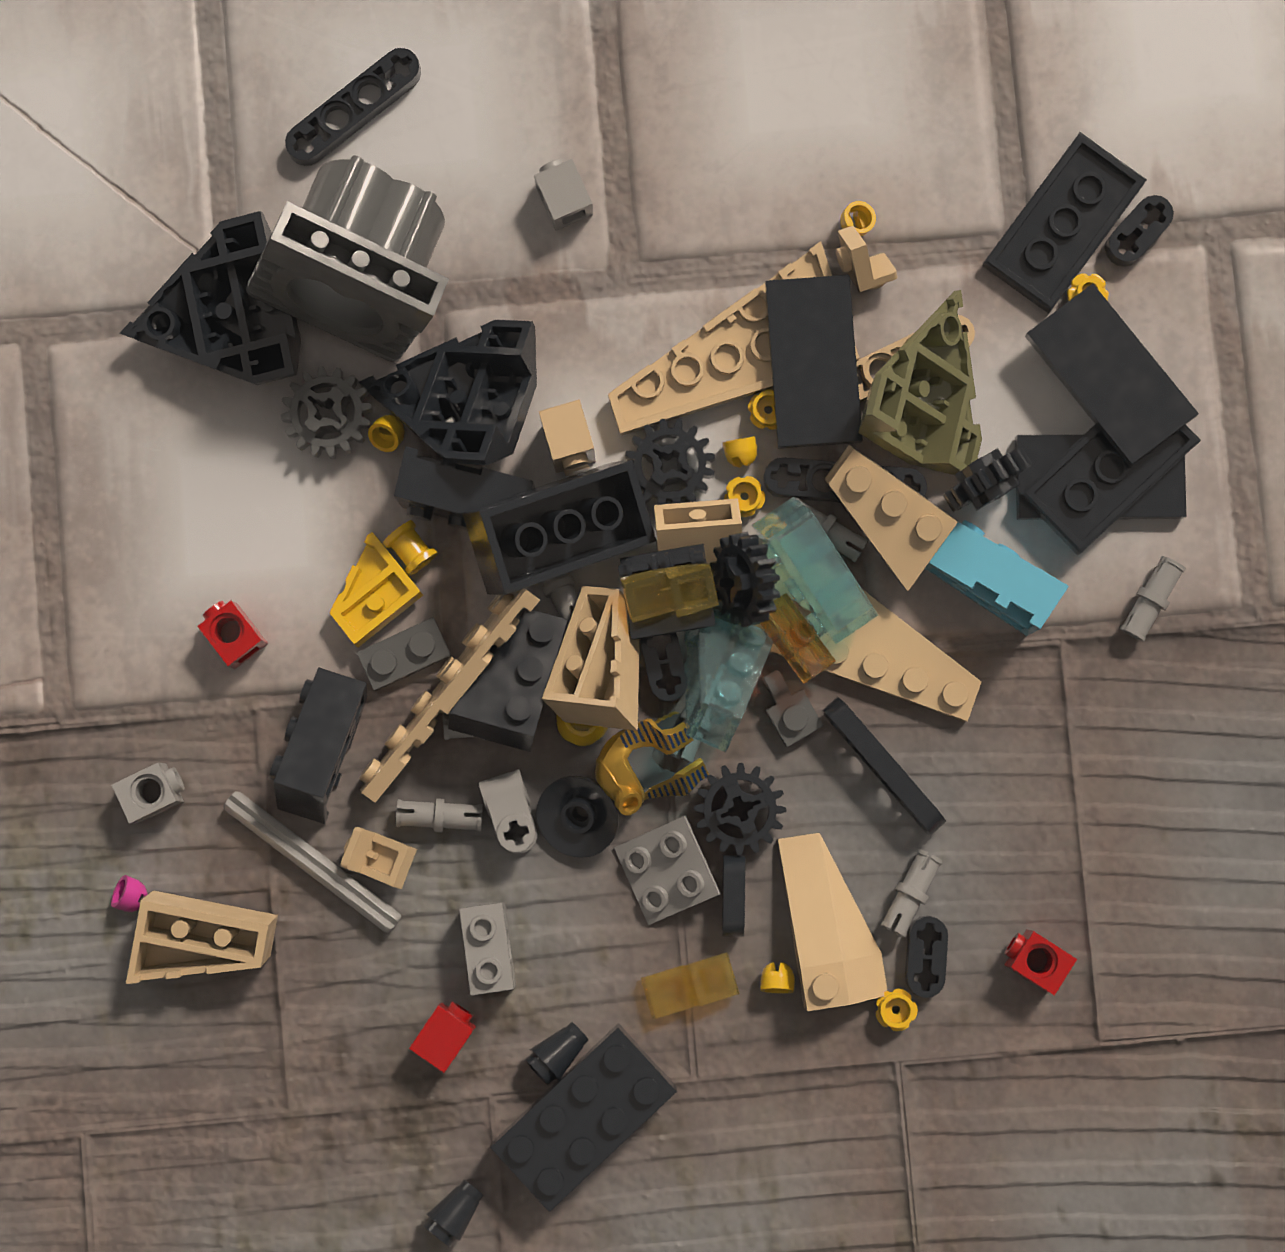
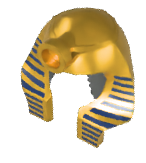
(628, 769)

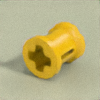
(410, 547)

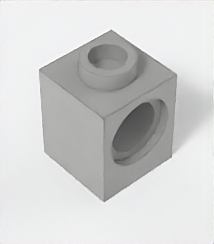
(563, 193)
(131, 798)

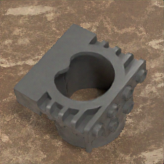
(356, 258)

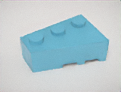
(996, 578)

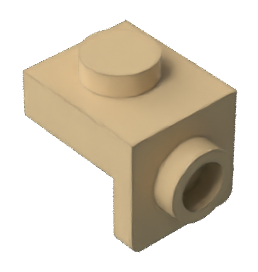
(863, 270)
(378, 857)

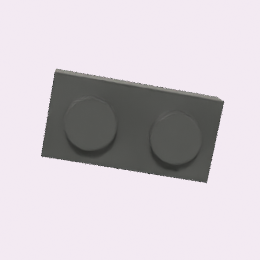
(404, 654)

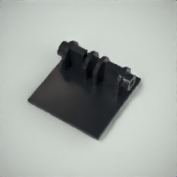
(667, 622)

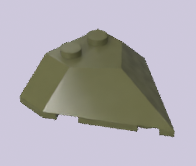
(924, 396)

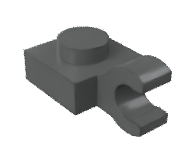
(792, 714)

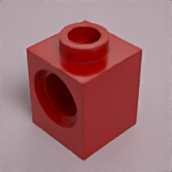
(249, 639)
(1056, 967)
(444, 1035)

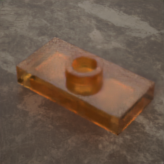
(797, 640)

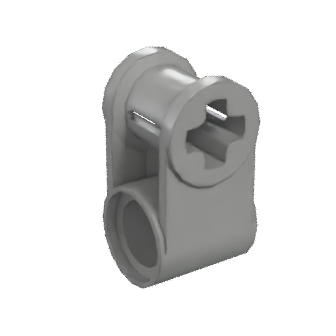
(509, 804)

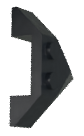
(211, 317)
(466, 394)

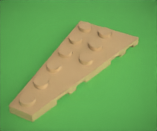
(713, 365)
(897, 662)
(455, 679)

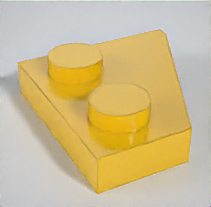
(373, 593)

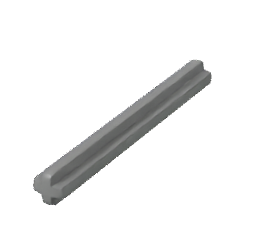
(312, 861)

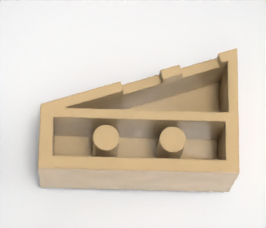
(891, 514)
(597, 664)
(195, 937)

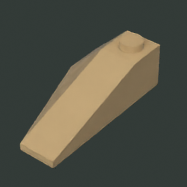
(830, 937)

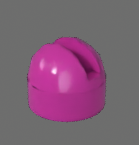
(127, 894)

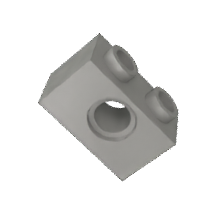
(487, 948)

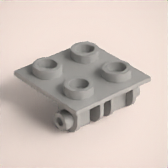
(667, 870)

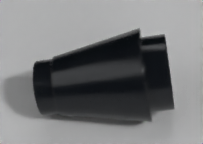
(556, 1053)
(452, 1214)

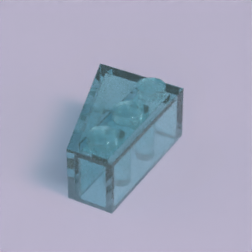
(814, 571)
(722, 674)

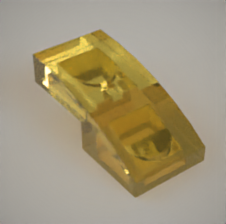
(669, 589)
(689, 985)

